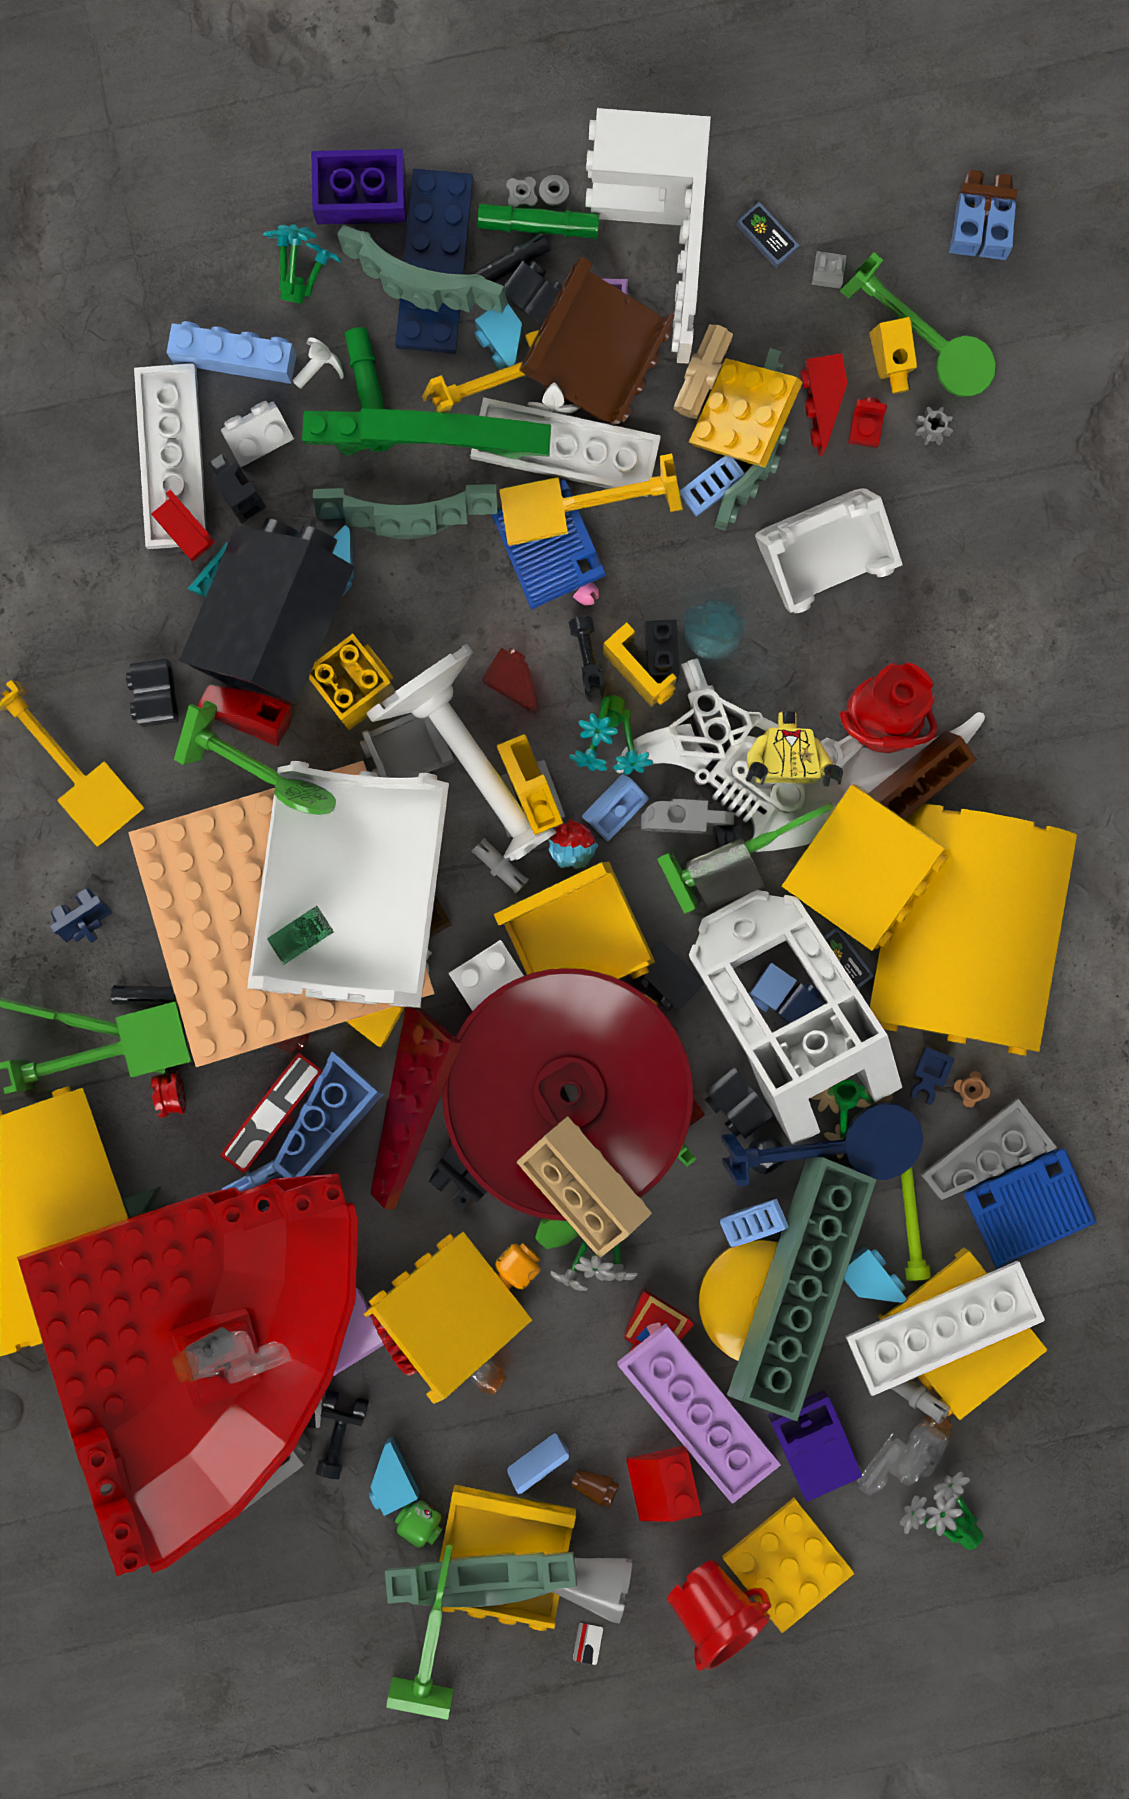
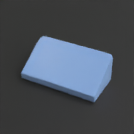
(615, 807)
(538, 1463)

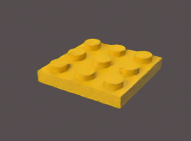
(745, 412)
(790, 1563)

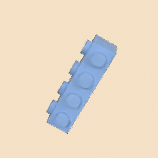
(231, 352)

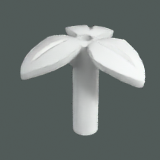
(320, 355)
(553, 401)

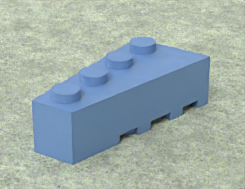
(331, 1113)

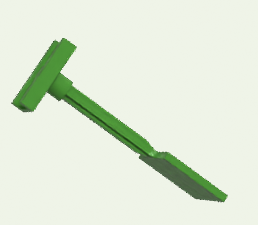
(149, 1040)

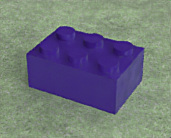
(359, 186)

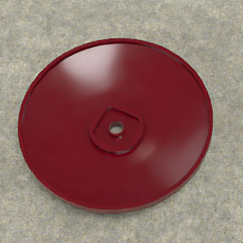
(559, 1032)

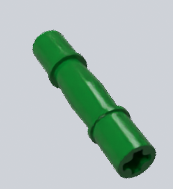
(538, 221)
(365, 374)

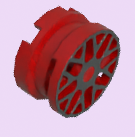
(168, 1094)

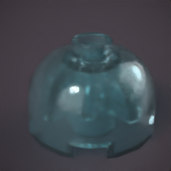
(713, 629)

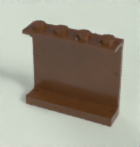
(596, 345)

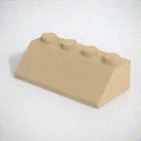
(584, 1187)

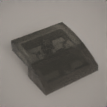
(725, 874)

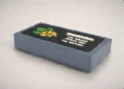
(767, 235)
(848, 958)

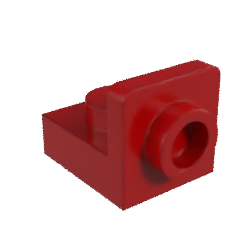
(867, 422)

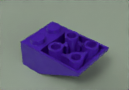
(816, 1447)

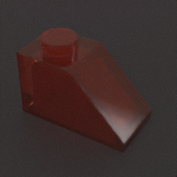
(512, 679)

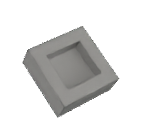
(828, 269)

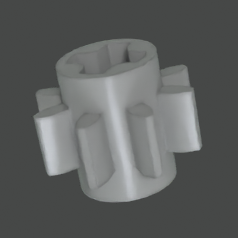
(941, 428)

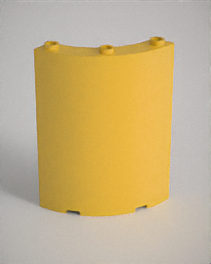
(982, 935)
(50, 1191)

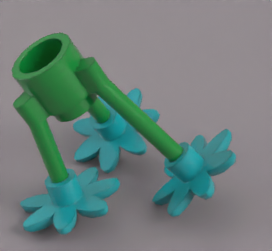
(292, 286)
(611, 714)

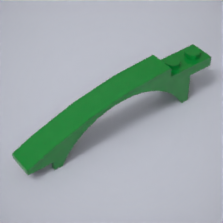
(382, 427)

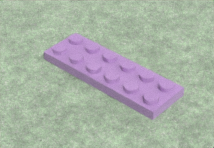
(698, 1413)

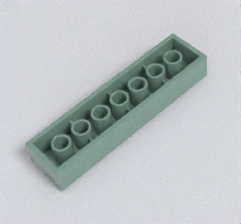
(802, 1287)

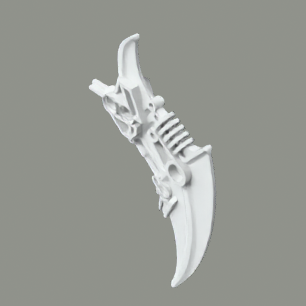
(780, 800)

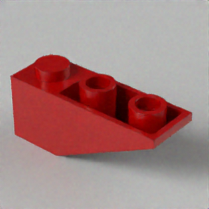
(825, 386)
(250, 712)

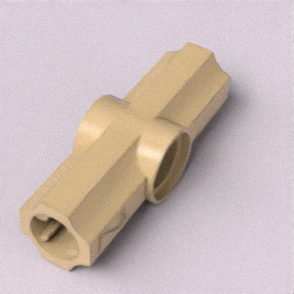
(703, 371)

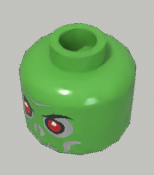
(419, 1524)

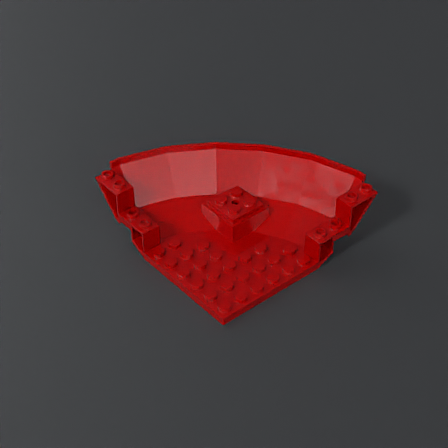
(147, 1288)

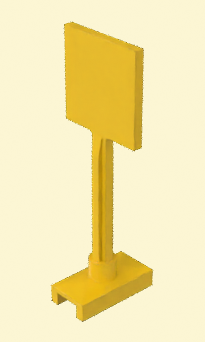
(445, 397)
(539, 510)
(98, 800)

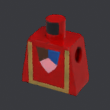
(651, 1314)

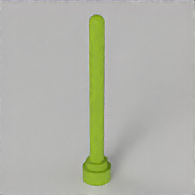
(917, 1265)

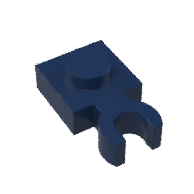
(932, 1069)

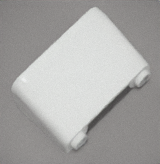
(828, 547)

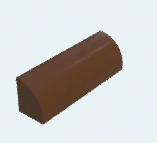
(924, 774)

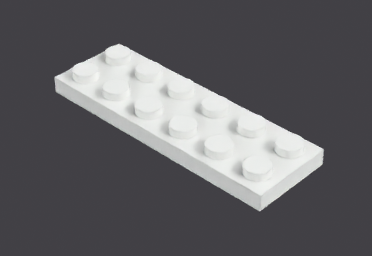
(169, 444)
(579, 448)
(944, 1328)

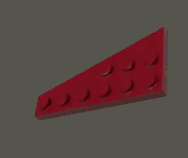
(418, 1079)

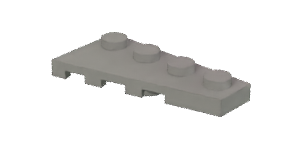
(996, 1146)

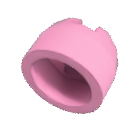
(586, 594)

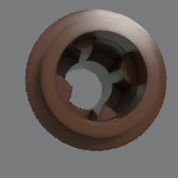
(596, 1487)

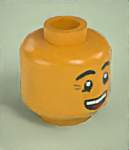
(518, 1266)

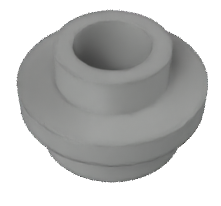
(557, 198)

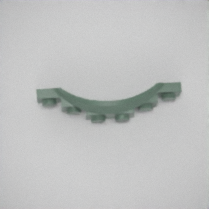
(419, 285)
(748, 484)
(406, 520)
(483, 1579)

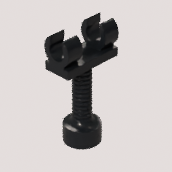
(591, 673)
(329, 1466)

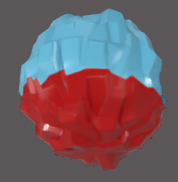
(572, 845)

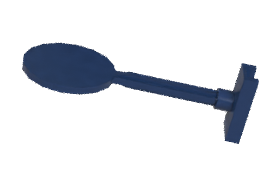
(877, 1143)

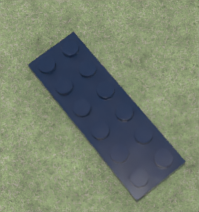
(436, 243)

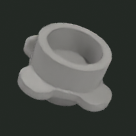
(518, 200)

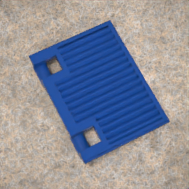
(550, 565)
(1030, 1208)

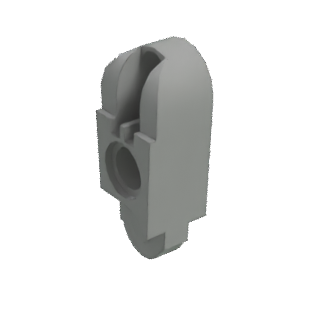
(684, 817)

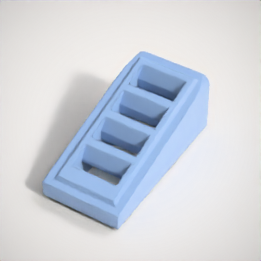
(706, 476)
(736, 1227)

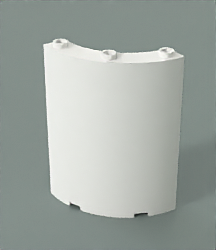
(368, 873)

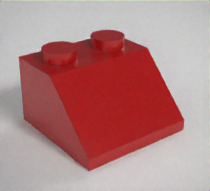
(664, 1485)

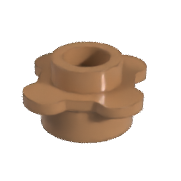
(980, 1092)

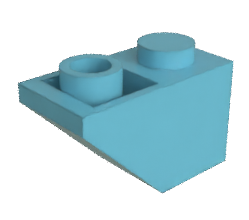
(501, 334)
(870, 1280)

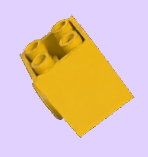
(352, 680)

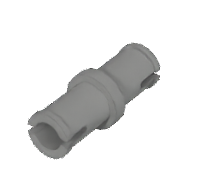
(499, 865)
(920, 1398)

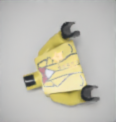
(790, 756)

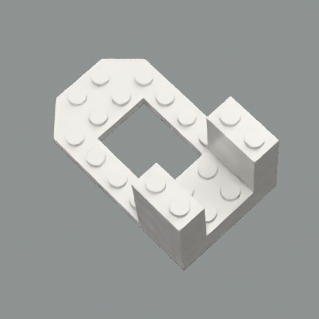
(655, 172)
(813, 1049)

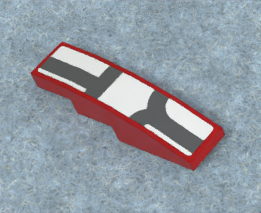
(271, 1113)

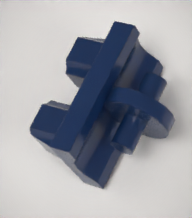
(82, 920)

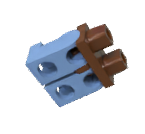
(987, 205)

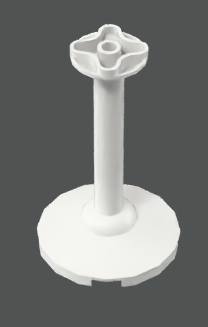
(430, 696)

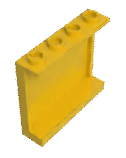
(865, 868)
(579, 926)
(449, 1314)
(980, 1374)
(500, 1524)

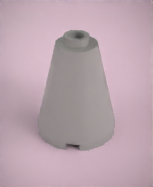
(600, 1586)

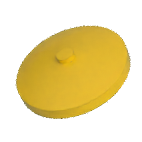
(732, 1292)

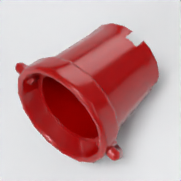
(891, 709)
(718, 1614)

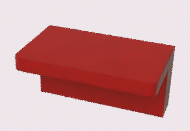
(183, 527)

